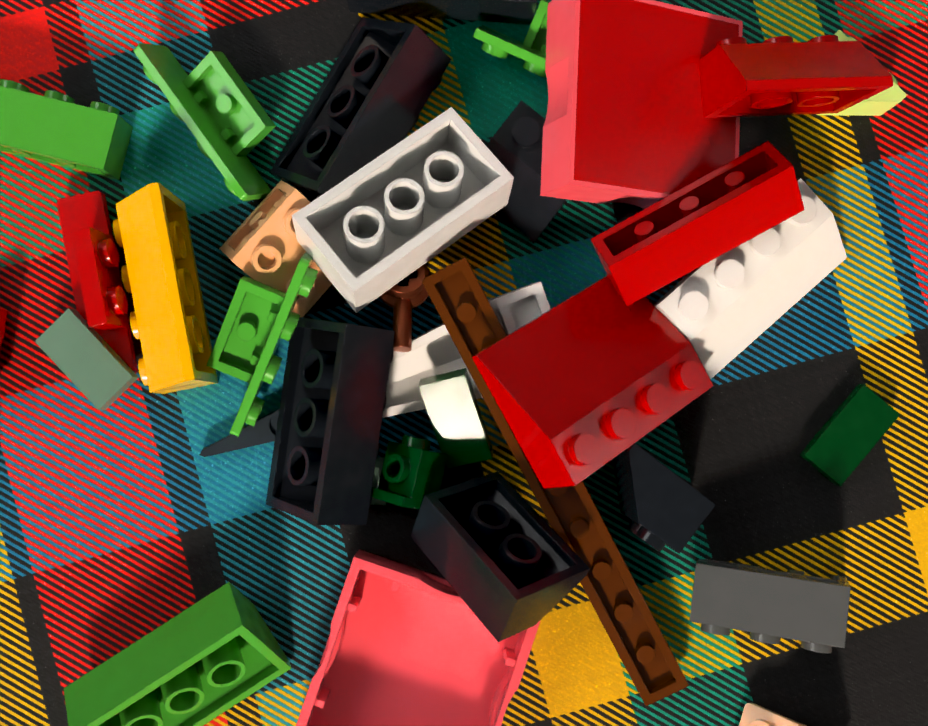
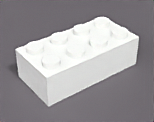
(403, 208)

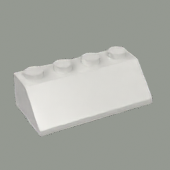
(753, 285)

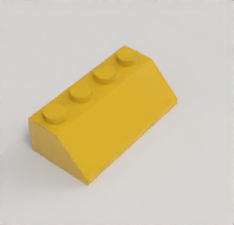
(164, 290)

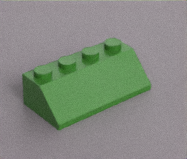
(182, 669)

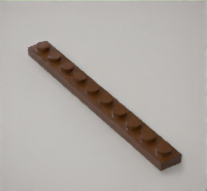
(568, 509)

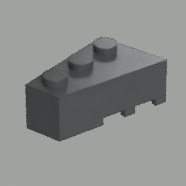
(771, 604)

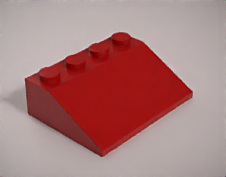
(590, 381)

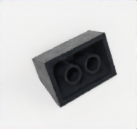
(496, 553)

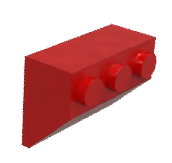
(788, 77)

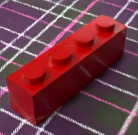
(699, 222)

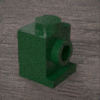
(410, 472)

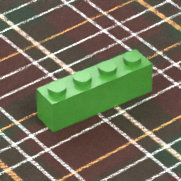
(62, 132)

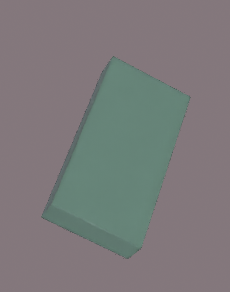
(86, 359)

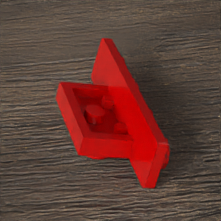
(95, 270)

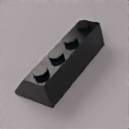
(362, 105)
(330, 421)

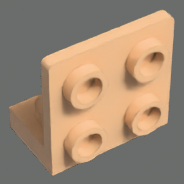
(268, 245)

